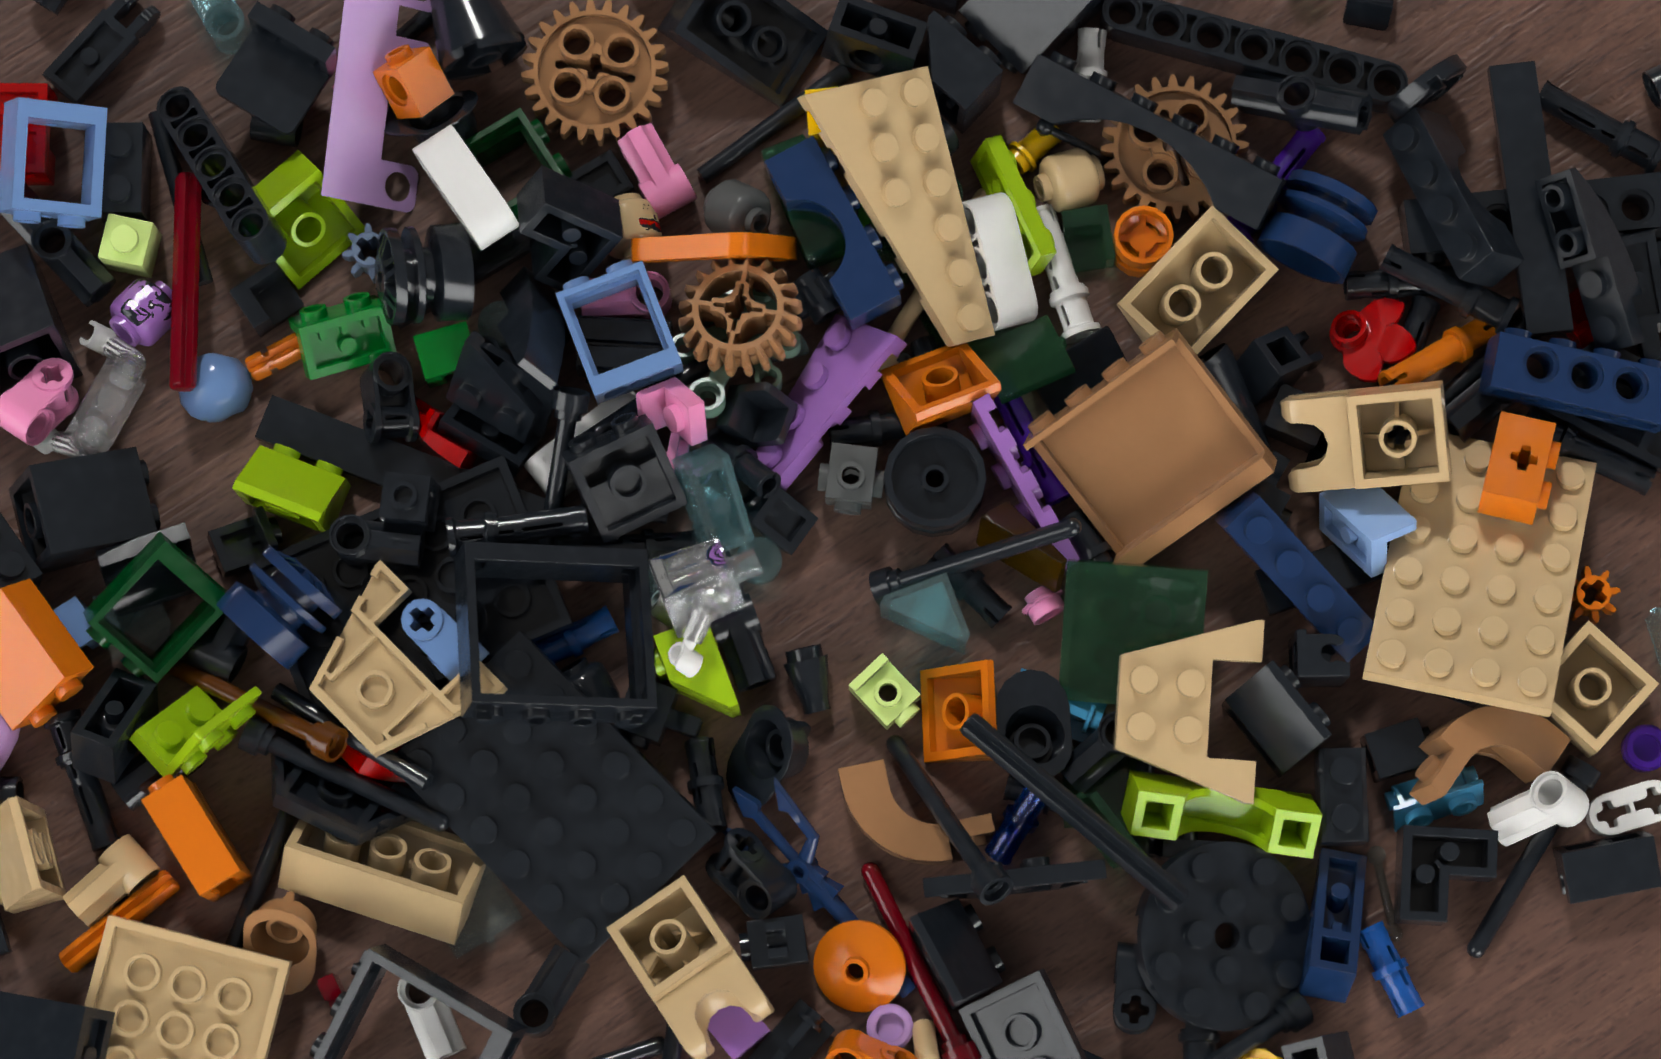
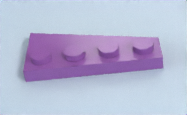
(827, 385)
(1010, 473)

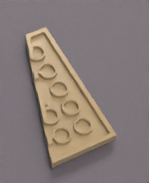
(904, 178)

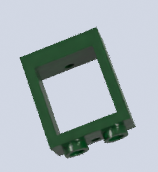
(509, 134)
(188, 632)

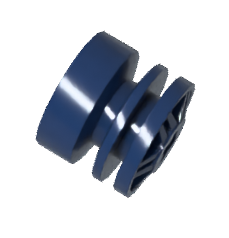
(1317, 225)
(279, 607)

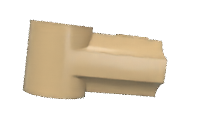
(119, 873)

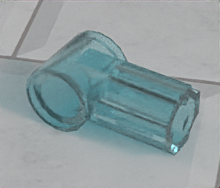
(215, 14)

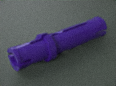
(1016, 419)

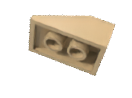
(27, 858)

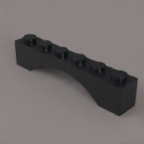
(1234, 183)

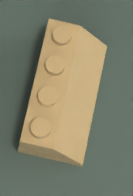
(400, 878)

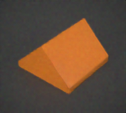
(938, 386)
(947, 701)

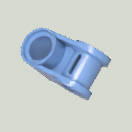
(440, 641)

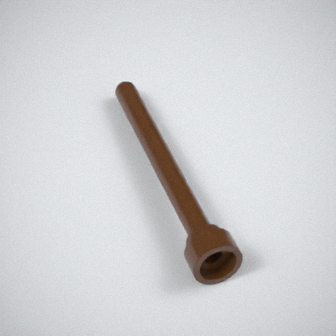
(324, 739)

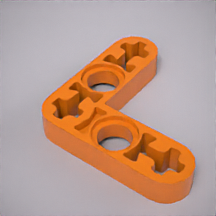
(714, 246)

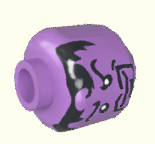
(142, 312)

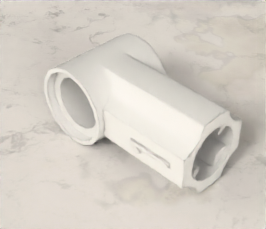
(1546, 803)
(432, 1024)

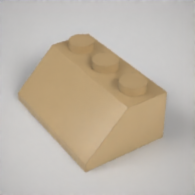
(1198, 283)

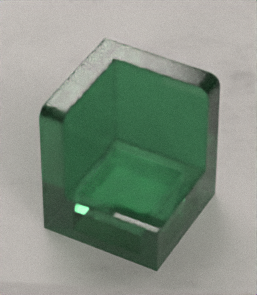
(1088, 237)

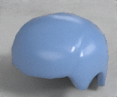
(221, 388)

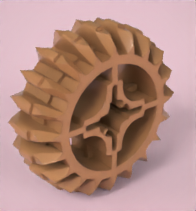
(706, 306)

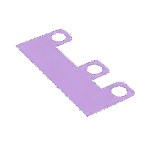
(360, 108)

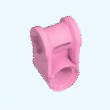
(36, 408)

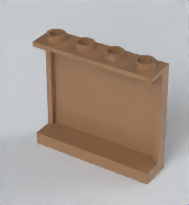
(1151, 448)

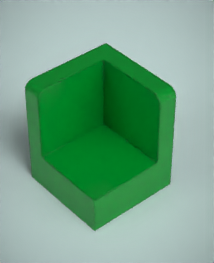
(440, 351)

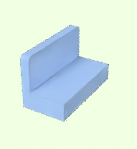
(1363, 524)

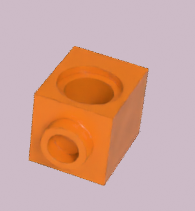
(412, 81)

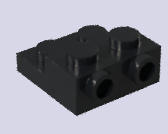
(624, 476)

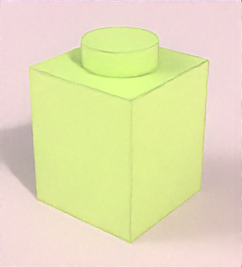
(129, 245)

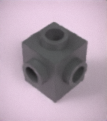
(855, 462)

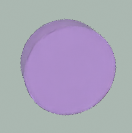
(890, 1024)

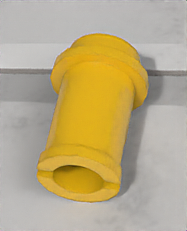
(1032, 149)

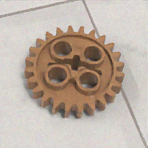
(605, 33)
(1135, 158)

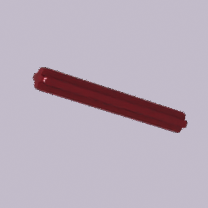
(185, 282)

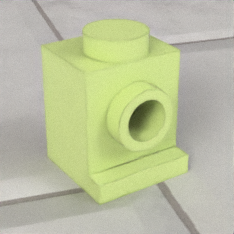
(872, 679)

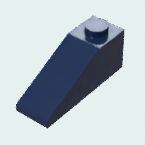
(1334, 926)

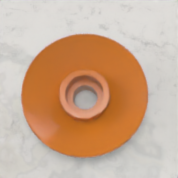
(874, 951)

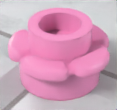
(1043, 605)

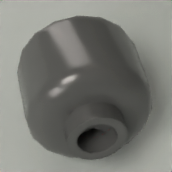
(736, 208)

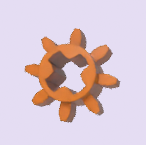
(1602, 597)

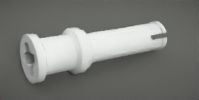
(1067, 293)

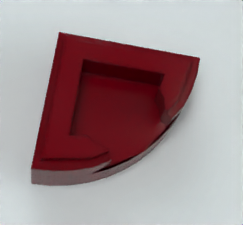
(330, 987)

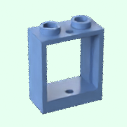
(16, 117)
(634, 374)

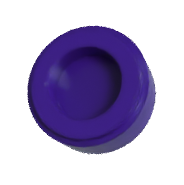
(1642, 748)

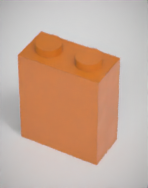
(37, 658)
(196, 837)

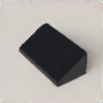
(1089, 359)

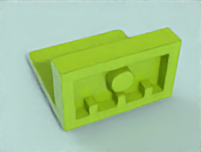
(191, 728)

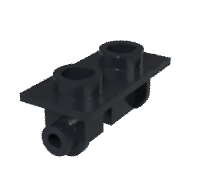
(796, 1035)

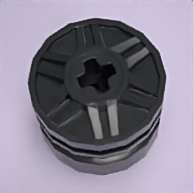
(418, 274)

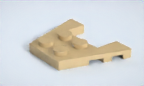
(375, 685)
(1167, 707)

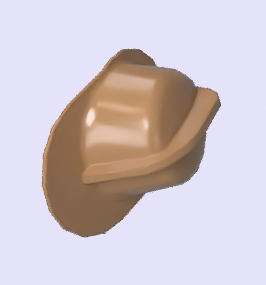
(287, 932)

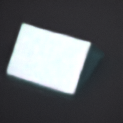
(929, 611)

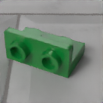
(342, 335)

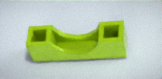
(1174, 806)

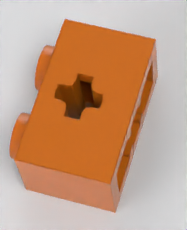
(1526, 445)

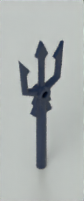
(804, 866)

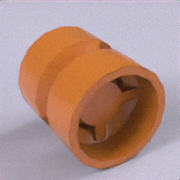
(1141, 239)

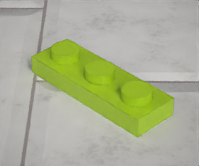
(999, 173)

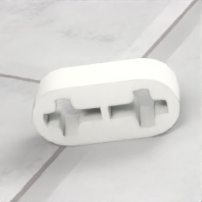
(1624, 797)

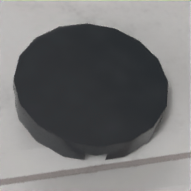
(1427, 87)

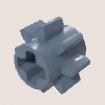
(359, 243)

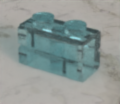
(713, 497)

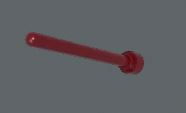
(954, 1044)

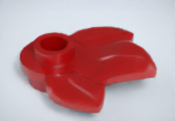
(1377, 342)

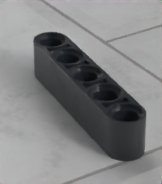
(221, 175)

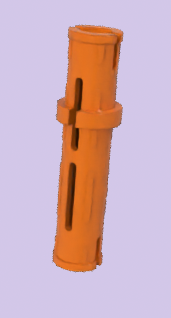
(1455, 345)

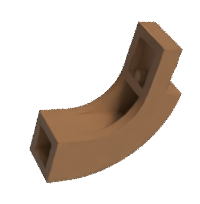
(1515, 738)
(890, 828)

